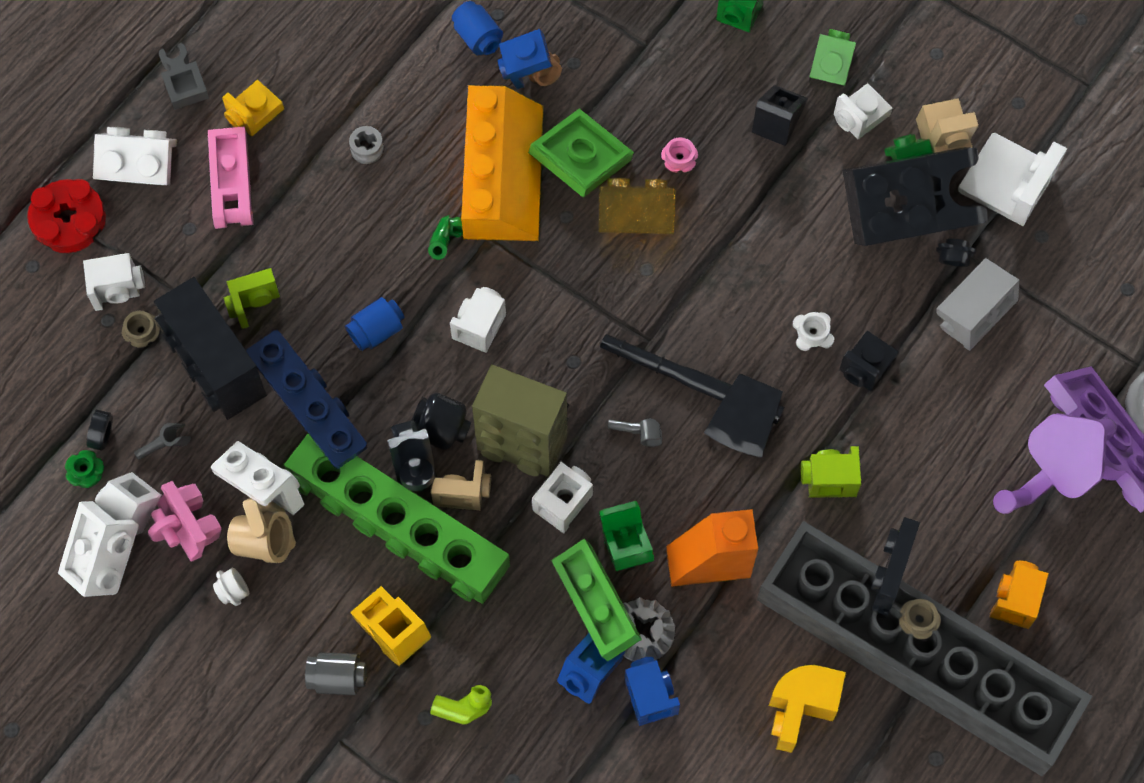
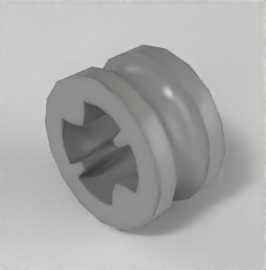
(359, 152)

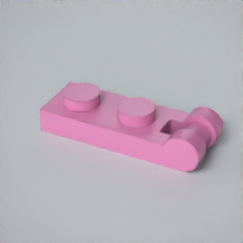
(229, 176)

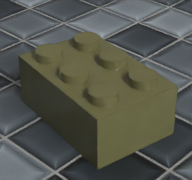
(520, 421)

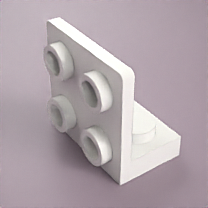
(1011, 177)

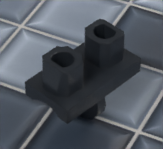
(412, 456)

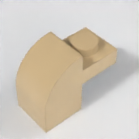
(946, 125)

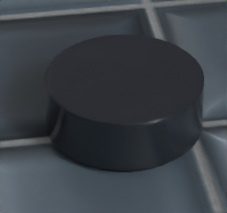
(99, 430)

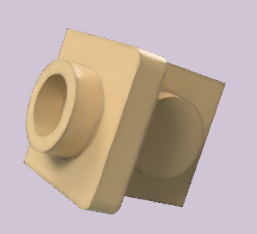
(457, 492)

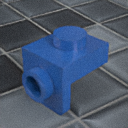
(523, 57)

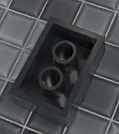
(208, 349)

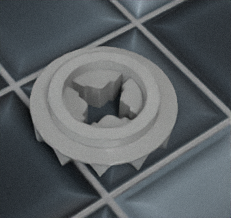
(661, 632)

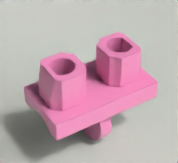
(178, 525)

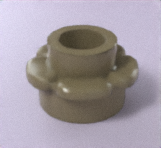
(135, 321)
(921, 608)

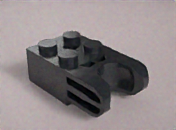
(920, 193)

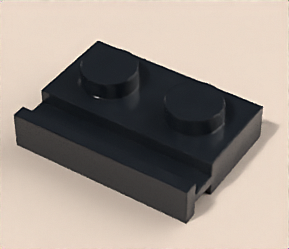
(888, 578)

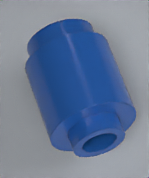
(477, 28)
(375, 323)

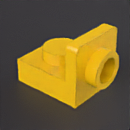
(252, 108)

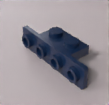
(307, 399)

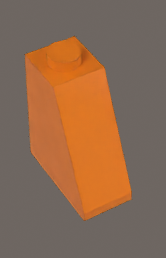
(714, 550)

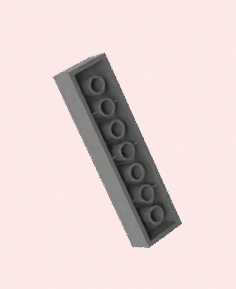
(954, 671)

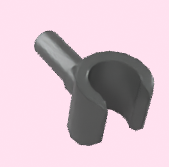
(648, 429)
(166, 438)

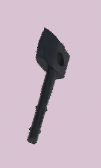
(746, 406)

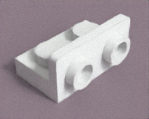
(97, 551)

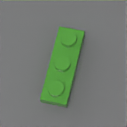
(596, 600)

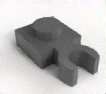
(182, 79)

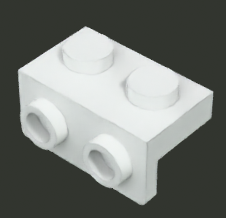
(133, 158)
(258, 478)

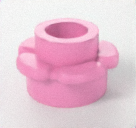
(682, 147)

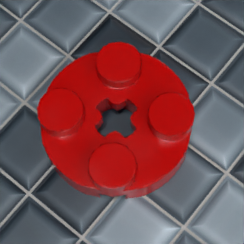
(60, 196)

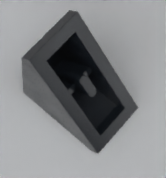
(778, 114)

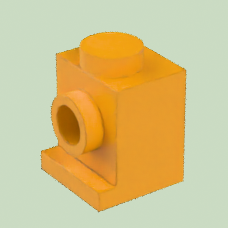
(1020, 595)

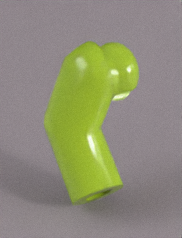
(466, 709)

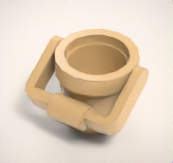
(261, 533)

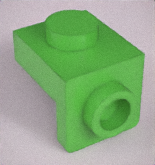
(833, 57)

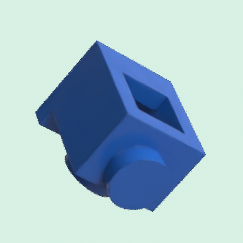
(650, 691)

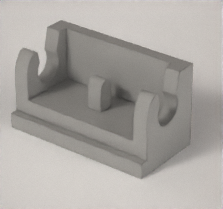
(978, 303)

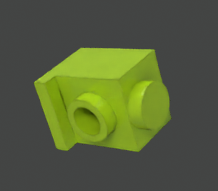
(832, 473)

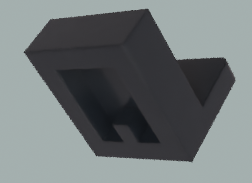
(868, 361)

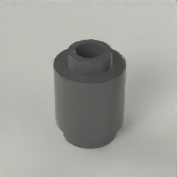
(335, 673)

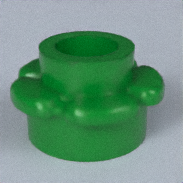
(89, 477)

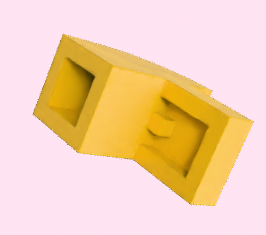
(391, 625)
(804, 691)

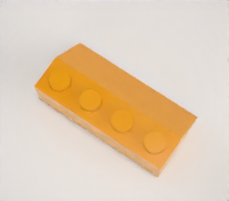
(499, 172)

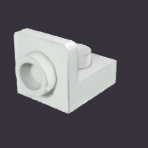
(861, 111)

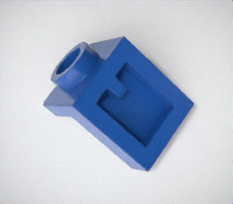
(586, 670)

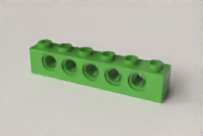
(471, 582)

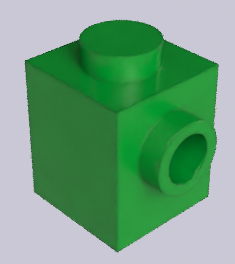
(739, 13)

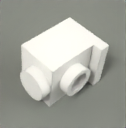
(112, 279)
(479, 319)
(562, 481)

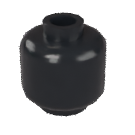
(442, 419)

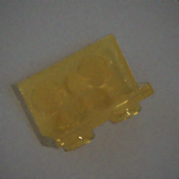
(637, 208)

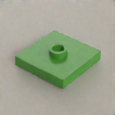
(581, 152)

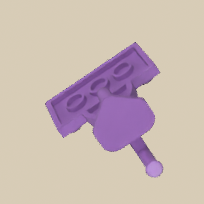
(1083, 445)

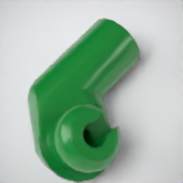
(440, 239)

